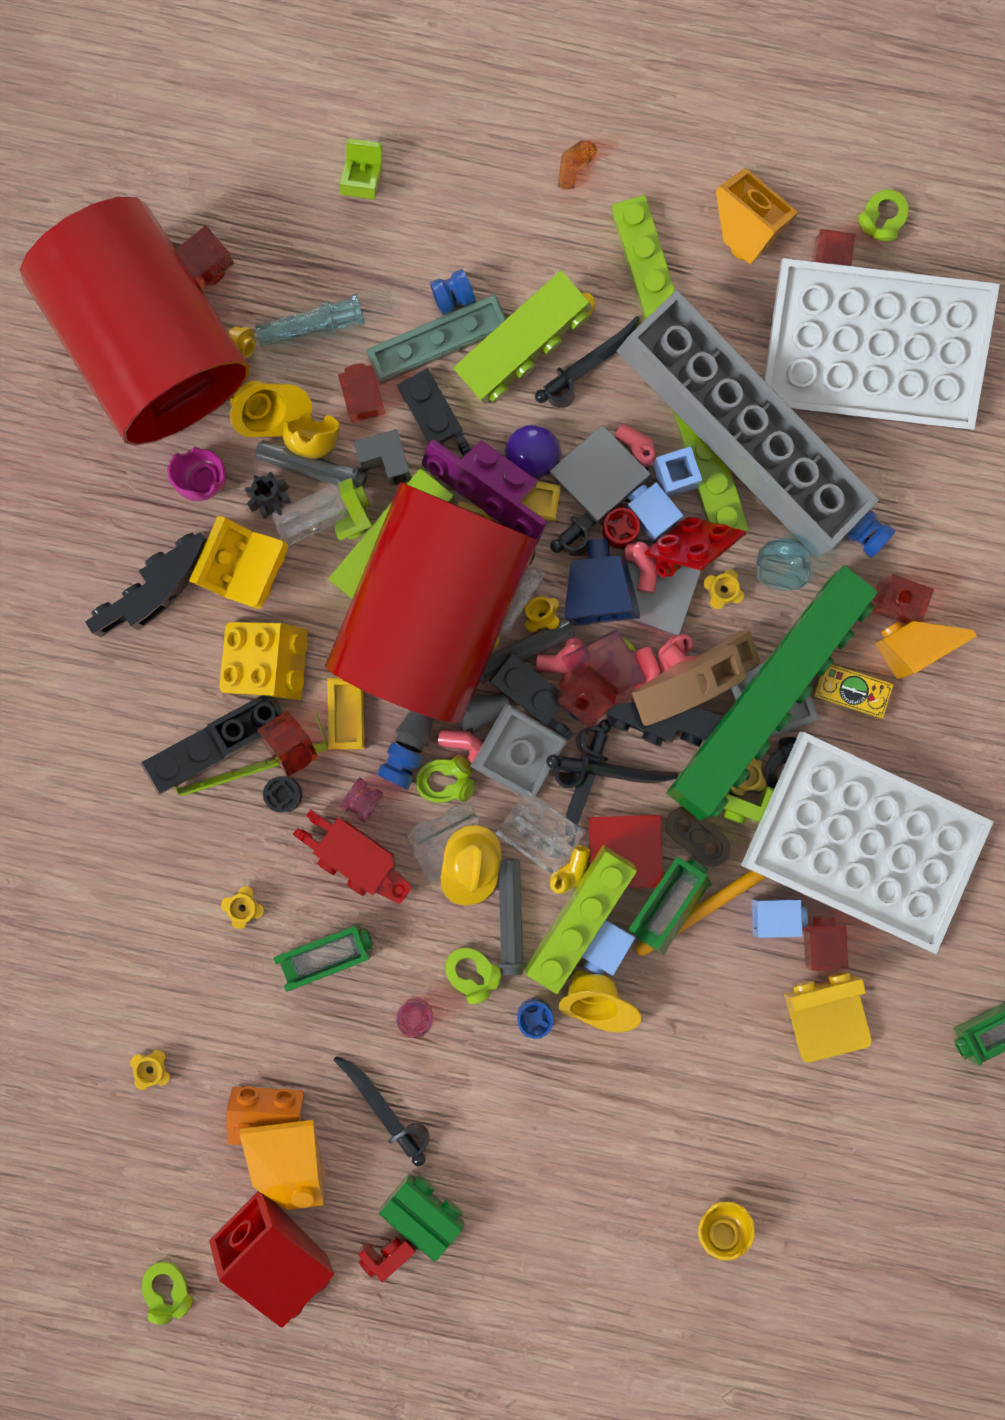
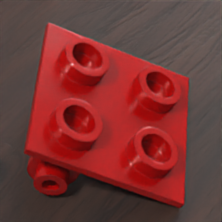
(693, 545)

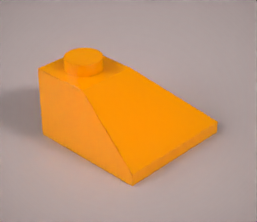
(751, 215)
(919, 645)
(286, 1163)

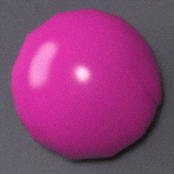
(197, 474)

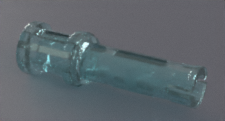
(327, 318)

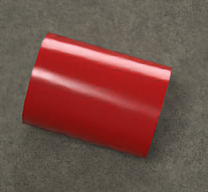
(133, 319)
(430, 605)

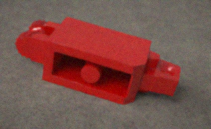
(356, 857)

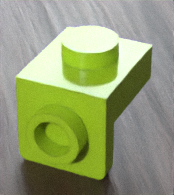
(361, 169)
(356, 502)
(740, 810)

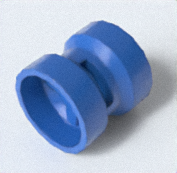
(459, 287)
(864, 527)
(399, 766)
(536, 1023)

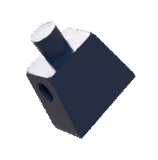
(600, 588)

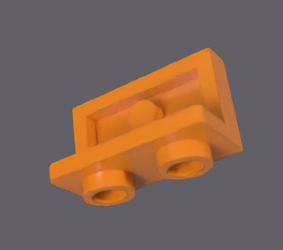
(261, 1107)

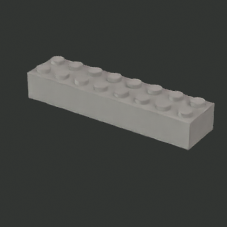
(747, 424)

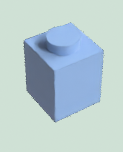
(677, 472)
(655, 511)
(778, 917)
(607, 949)

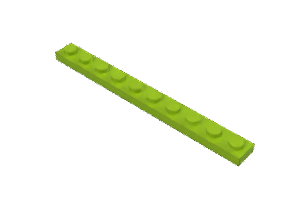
(653, 287)

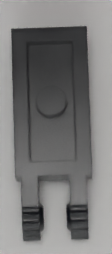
(432, 410)
(530, 692)

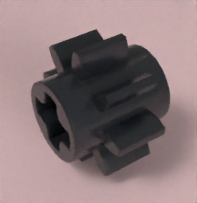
(263, 486)

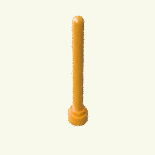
(712, 903)

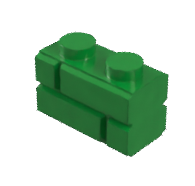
(422, 1216)

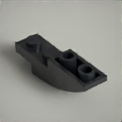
(165, 580)
(693, 724)
(210, 745)

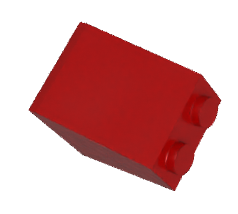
(269, 1260)

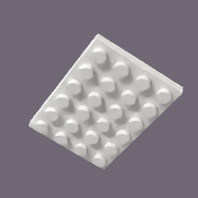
(880, 343)
(867, 842)

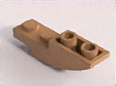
(697, 680)

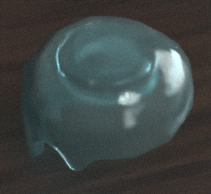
(783, 565)

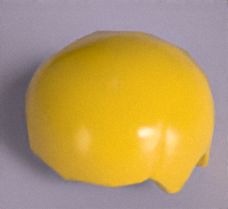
(310, 437)
(726, 1231)

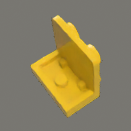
(239, 563)
(263, 659)
(828, 1017)

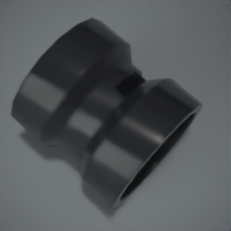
(289, 794)

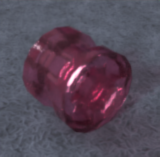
(361, 799)
(413, 1024)

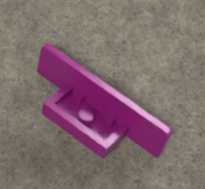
(489, 483)

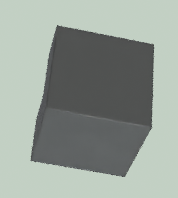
(385, 451)

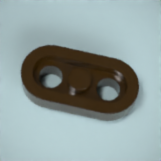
(697, 836)

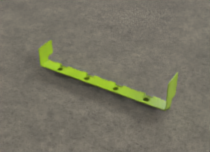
(244, 771)

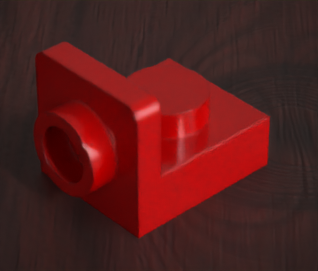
(394, 1255)

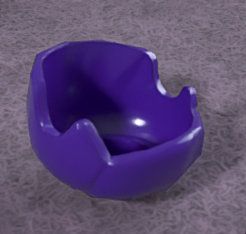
(533, 450)

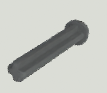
(314, 468)
(529, 646)
(510, 918)

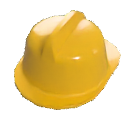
(263, 408)
(470, 865)
(597, 1003)

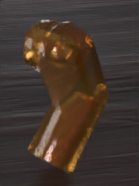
(573, 160)

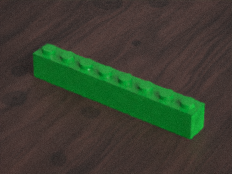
(772, 693)

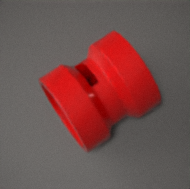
(621, 521)

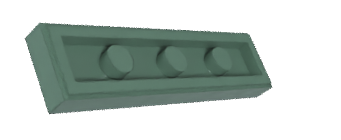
(435, 339)

